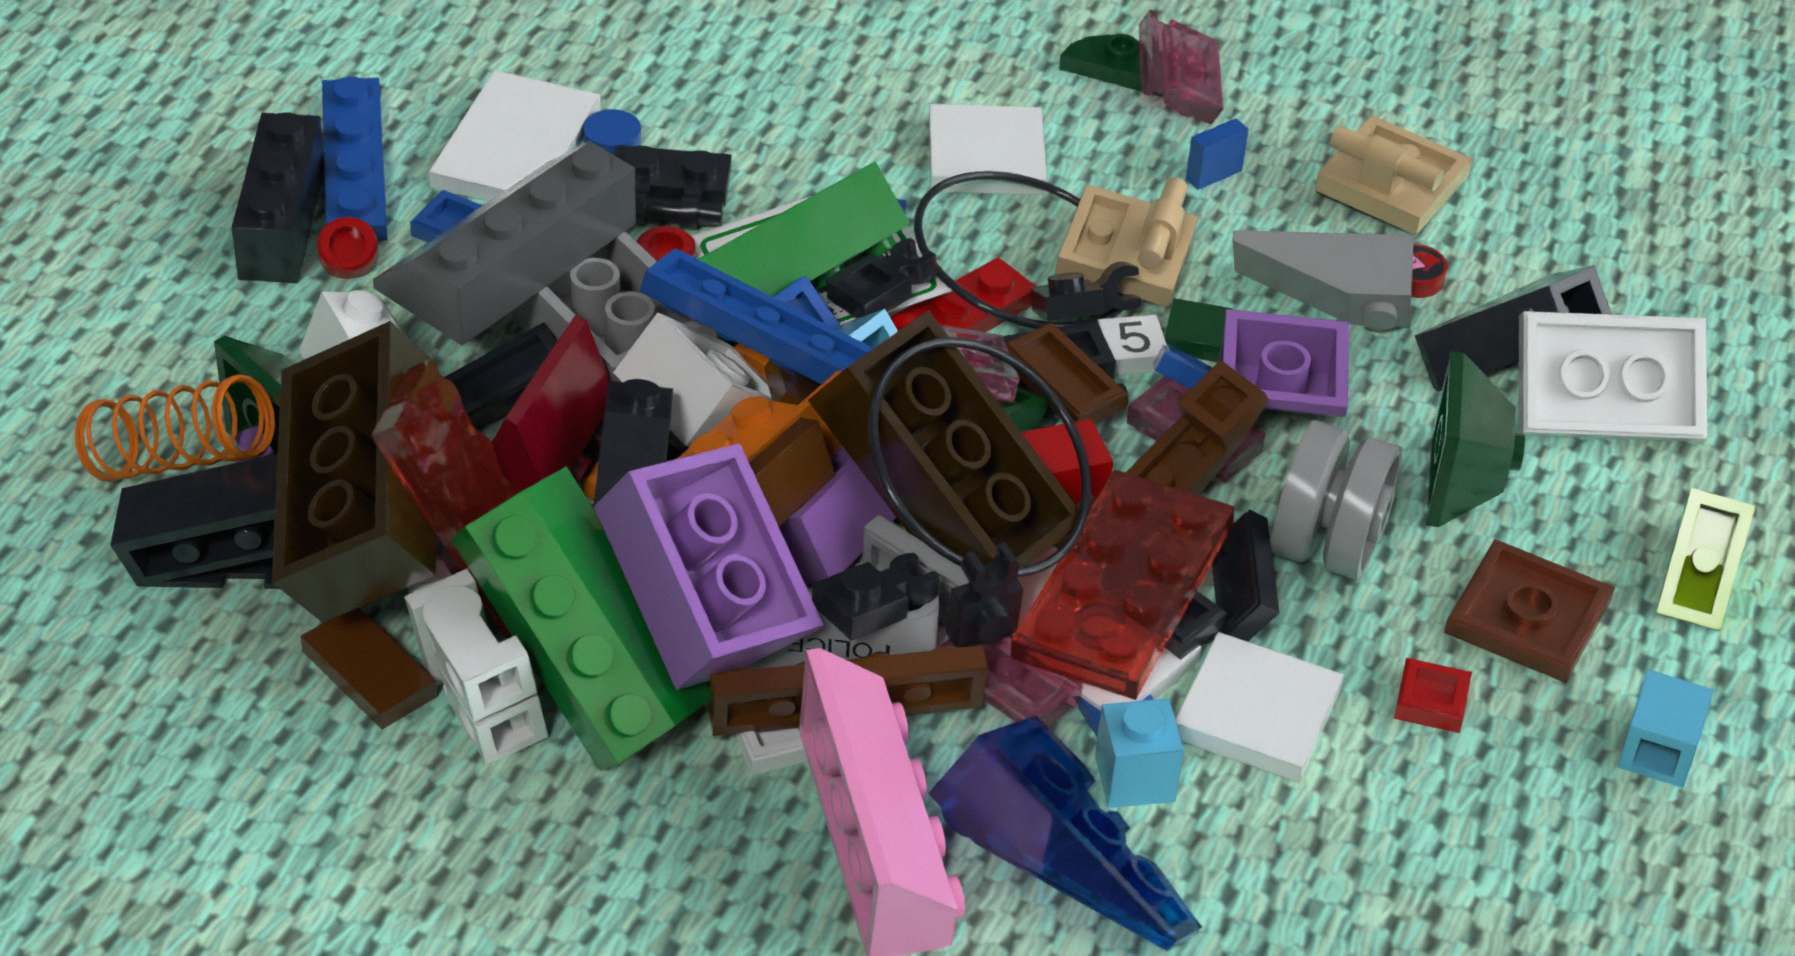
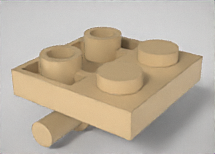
(1391, 173)
(1131, 230)

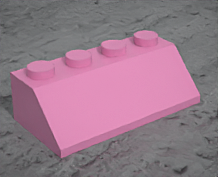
(876, 809)

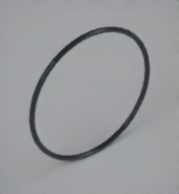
(957, 289)
(894, 498)

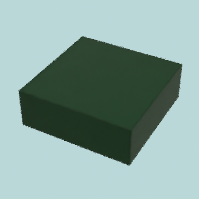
(1196, 328)

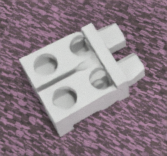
(482, 679)

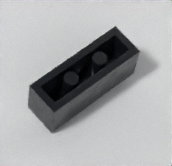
(278, 198)

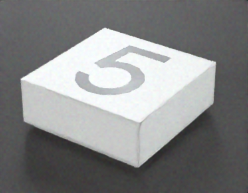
(1133, 342)

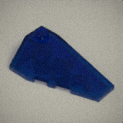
(1031, 806)

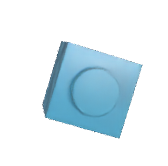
(1665, 728)
(1139, 753)

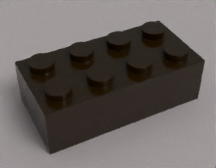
(948, 450)
(340, 509)

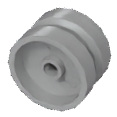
(1325, 496)

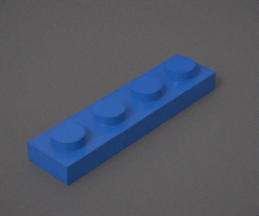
(354, 152)
(750, 317)

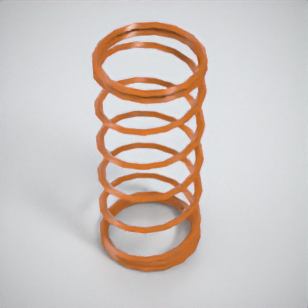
(265, 412)

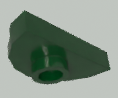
(1106, 59)

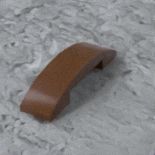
(1211, 428)

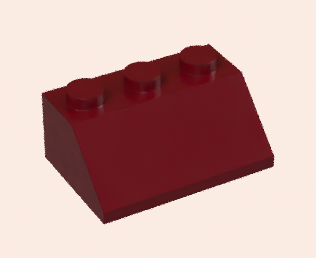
(557, 412)

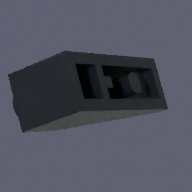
(633, 430)

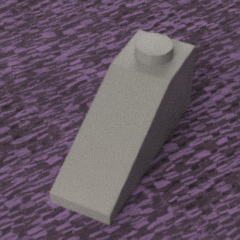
(1341, 274)

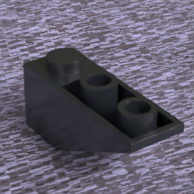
(1492, 330)

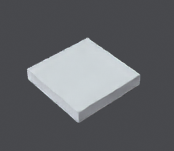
(986, 140)
(1258, 706)

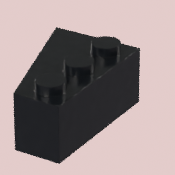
(200, 526)

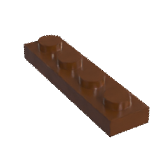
(920, 681)

